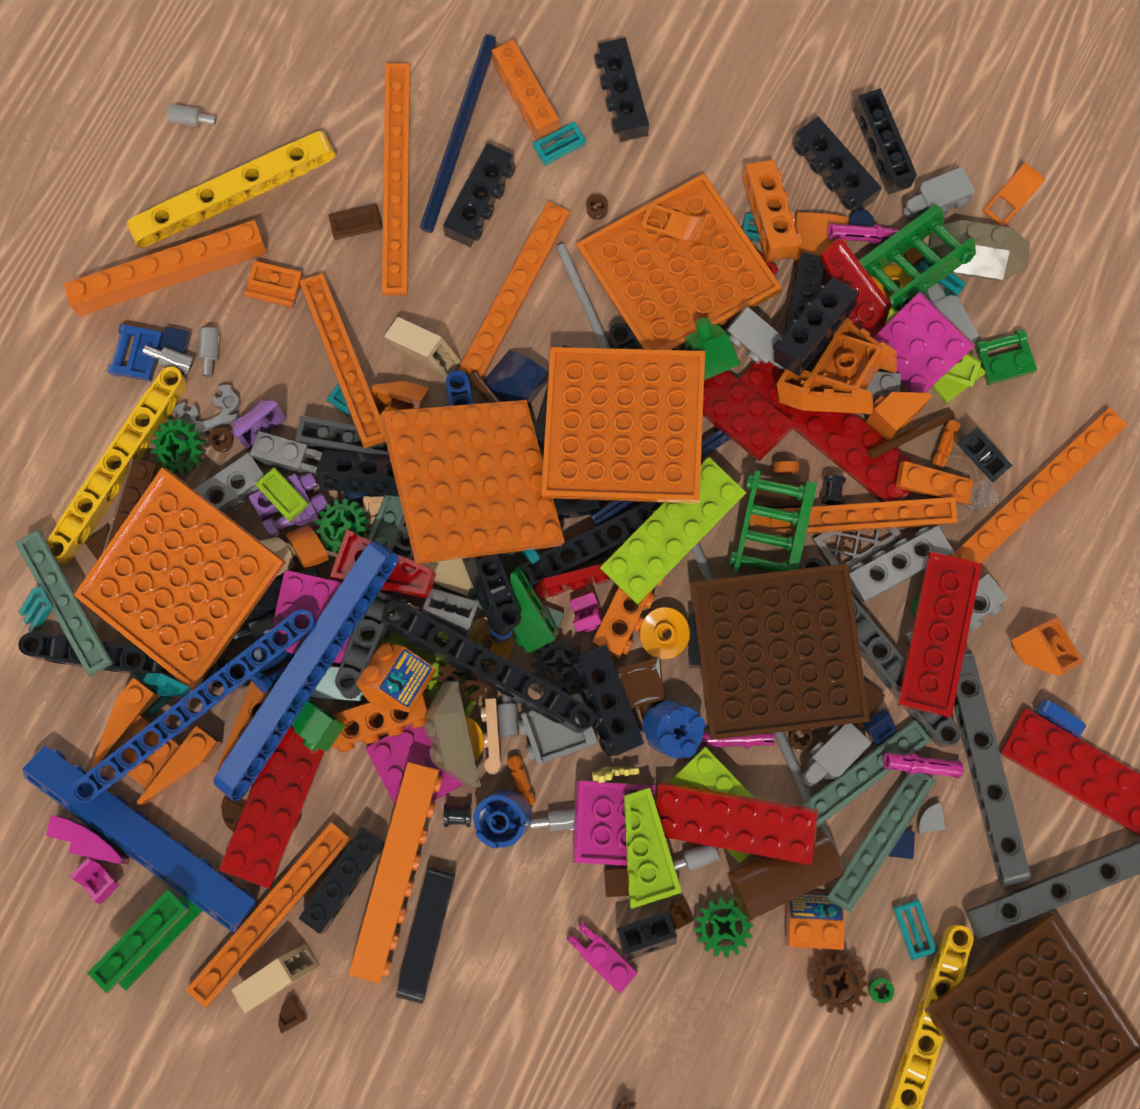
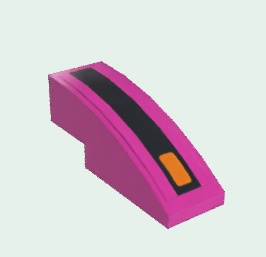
(84, 840)

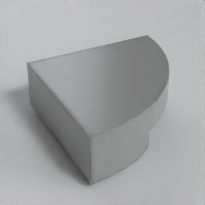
(931, 819)

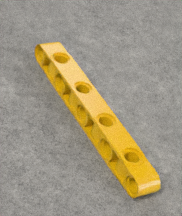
(230, 189)
(103, 482)
(916, 1064)

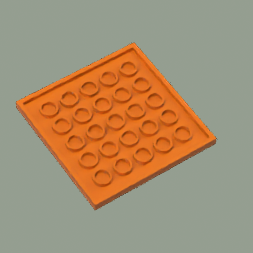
(671, 283)
(624, 425)
(470, 480)
(179, 578)

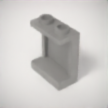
(553, 740)

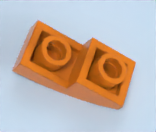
(307, 546)

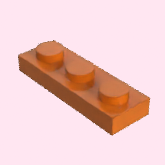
(934, 483)

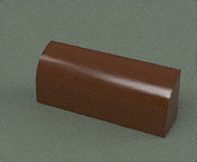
(773, 881)

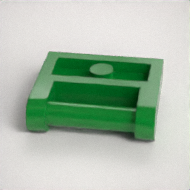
(1009, 364)

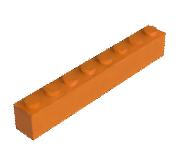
(165, 268)
(394, 873)

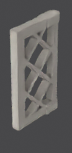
(877, 545)

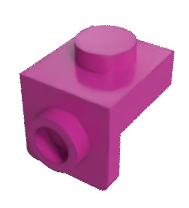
(587, 612)
(95, 880)

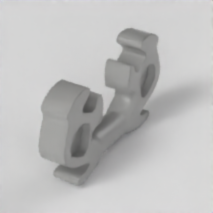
(227, 402)

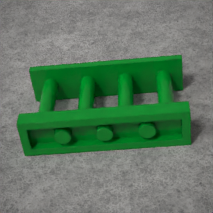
(911, 237)
(800, 519)
(144, 942)

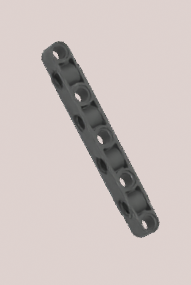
(359, 650)
(891, 670)
(988, 770)
(1073, 885)

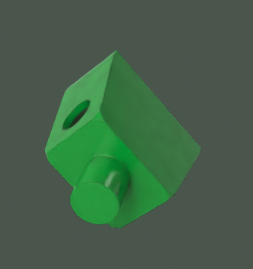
(717, 346)

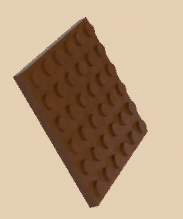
(779, 652)
(1036, 1024)

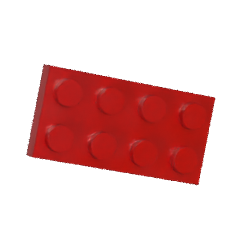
(743, 415)

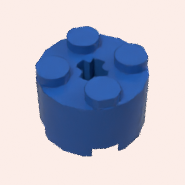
(673, 729)
(488, 815)

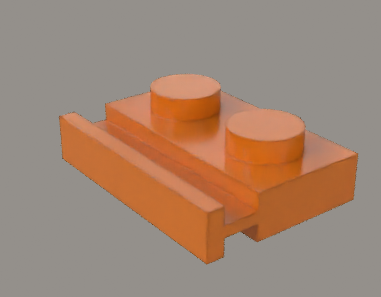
(273, 284)

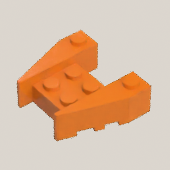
(840, 375)
(169, 763)

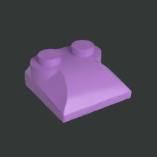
(263, 418)

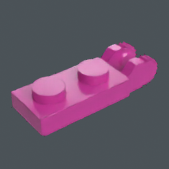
(604, 959)

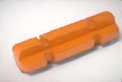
(946, 443)
(520, 779)

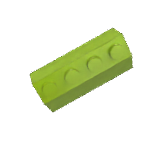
(709, 774)

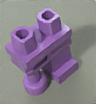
(301, 485)

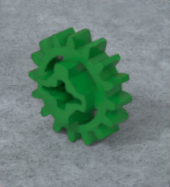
(187, 455)
(339, 516)
(714, 938)

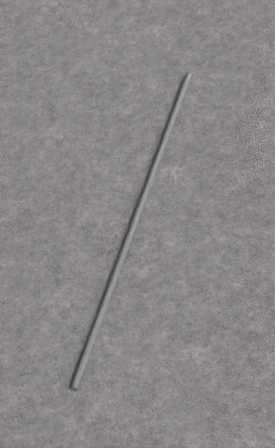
(696, 550)

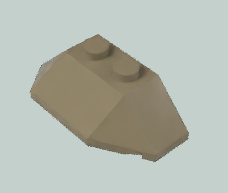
(999, 250)
(450, 735)

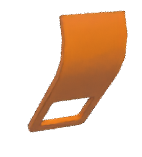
(1017, 191)
(679, 224)

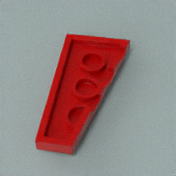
(872, 304)
(405, 579)

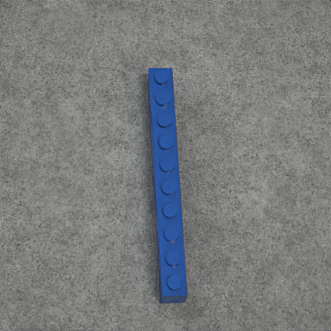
(142, 841)

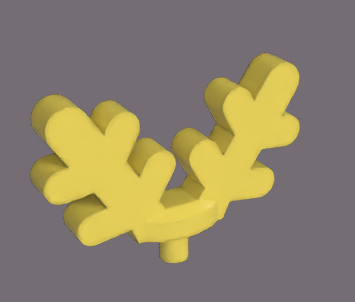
(607, 772)

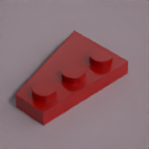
(570, 581)

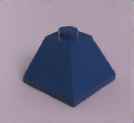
(517, 378)

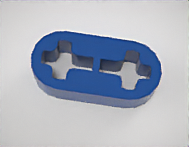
(1061, 718)

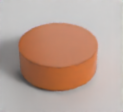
(786, 467)

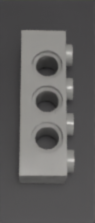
(224, 482)
(866, 588)
(989, 596)

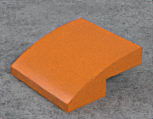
(813, 232)

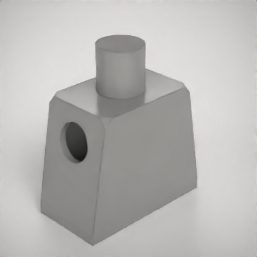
(450, 611)

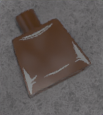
(643, 684)

